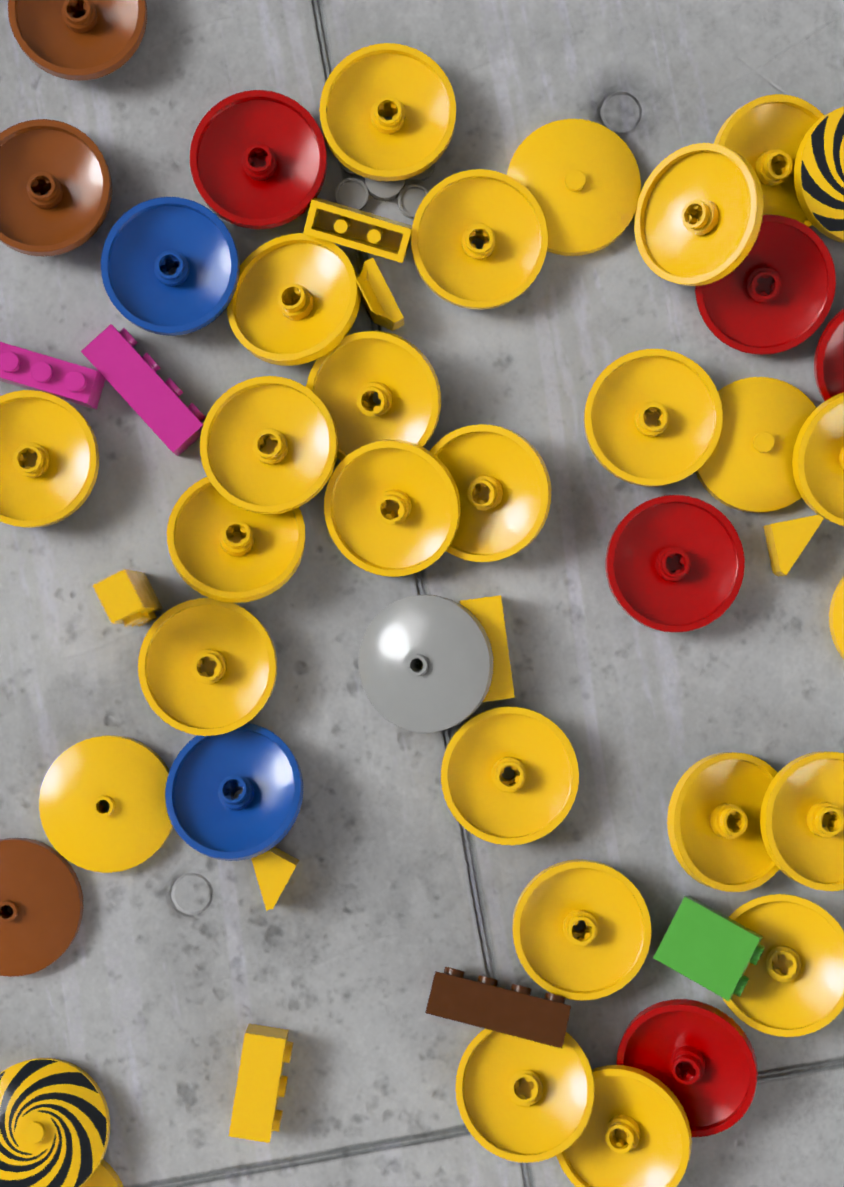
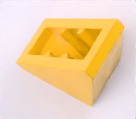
(787, 541)
(273, 872)

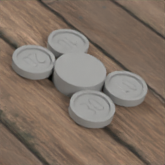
(354, 192)

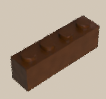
(499, 1009)

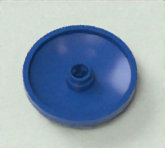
(153, 240)
(204, 787)

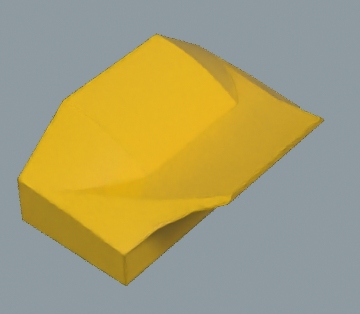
(378, 297)

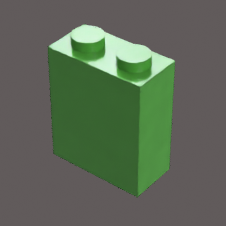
(709, 948)

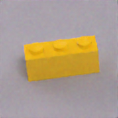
(358, 229)
(128, 598)
(491, 616)
(260, 1083)

